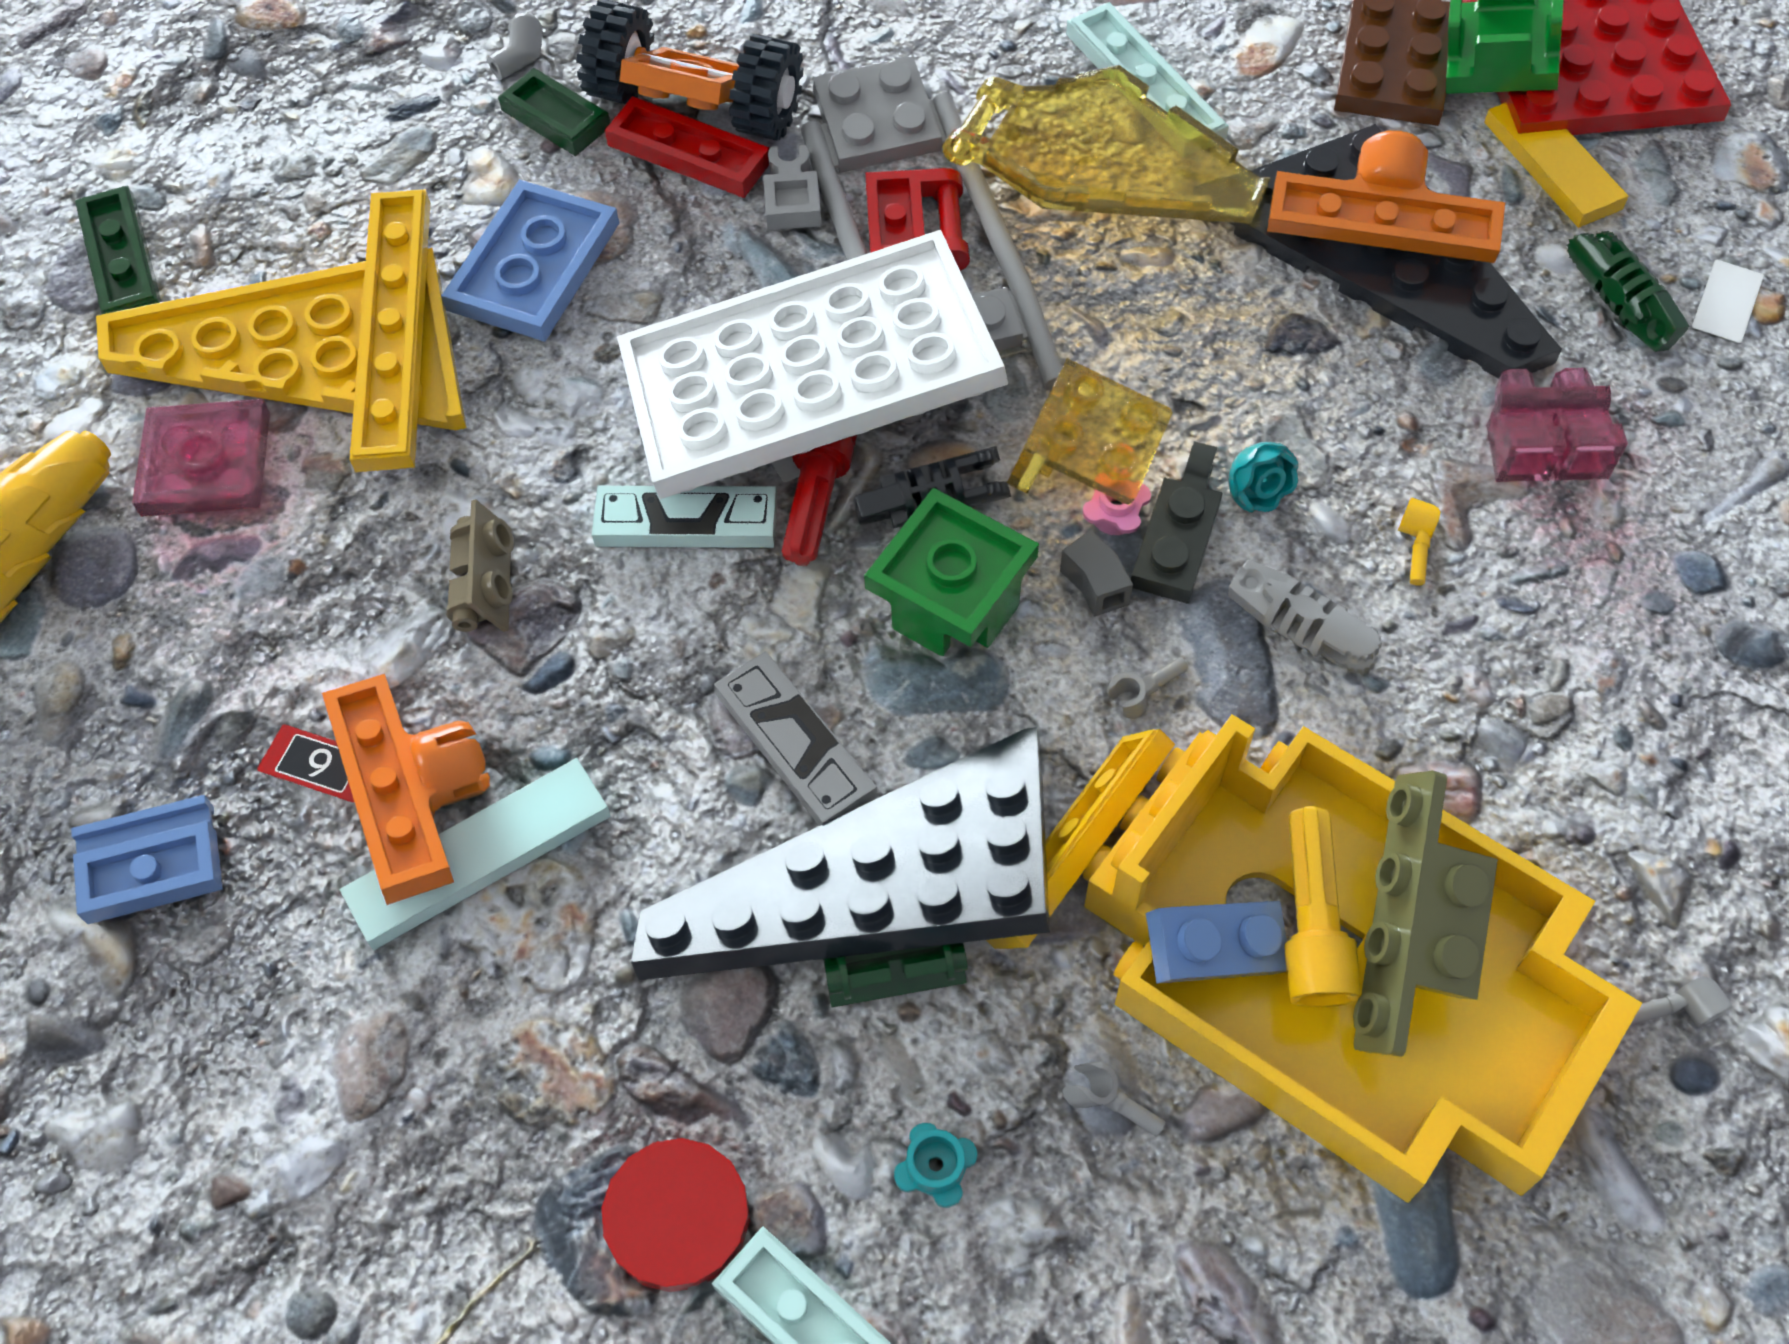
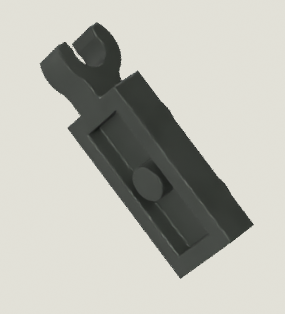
(1179, 530)

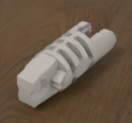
(1305, 617)

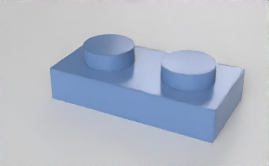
(1217, 941)

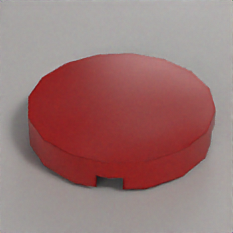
(675, 1214)

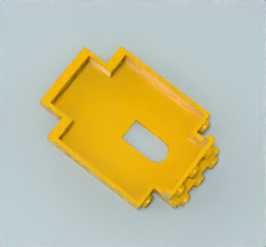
(1477, 1075)

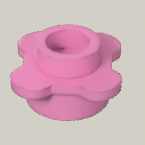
(1115, 518)

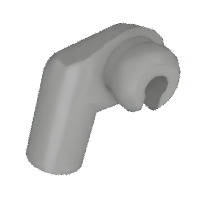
(523, 46)

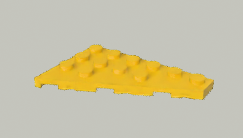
(278, 342)

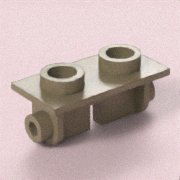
(483, 549)

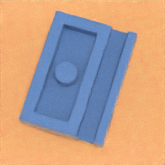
(146, 859)

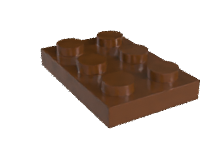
(1395, 60)

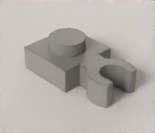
(791, 192)

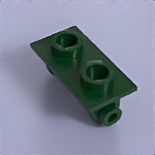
(894, 973)

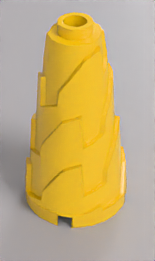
(41, 502)

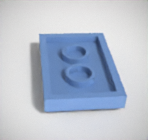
(531, 260)

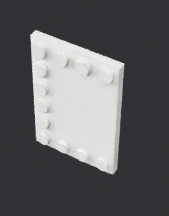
(807, 363)

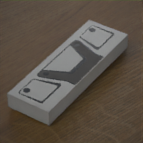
(795, 739)

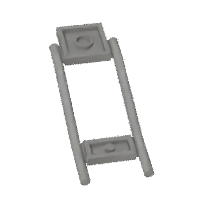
(885, 116)

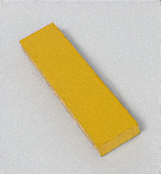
(1096, 815)

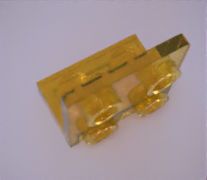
(1093, 434)

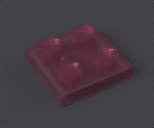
(202, 457)

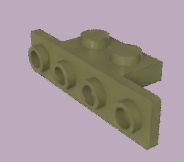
(1425, 919)

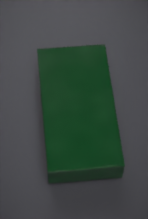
(554, 111)

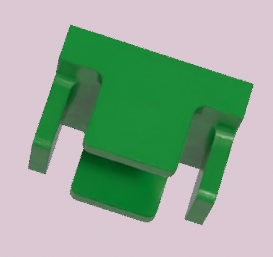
(1503, 45)
(951, 574)

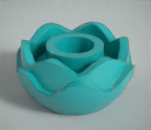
(1263, 476)

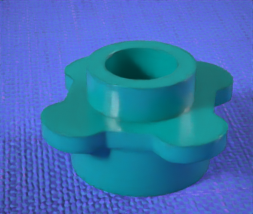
(929, 1144)

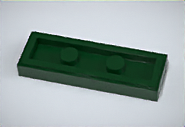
(117, 250)

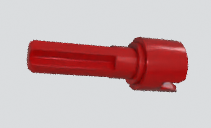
(812, 498)

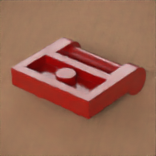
(897, 209)

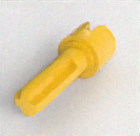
(1320, 956)

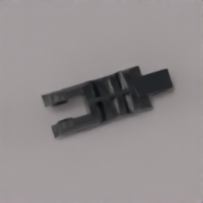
(906, 489)

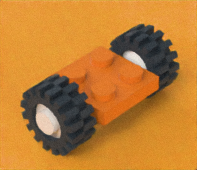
(620, 65)

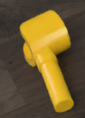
(1419, 521)

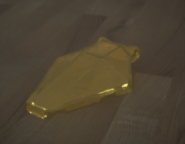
(1105, 150)

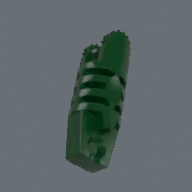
(1628, 289)

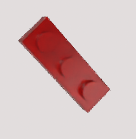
(688, 146)

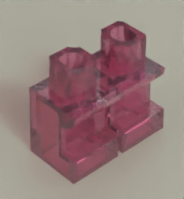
(1553, 428)

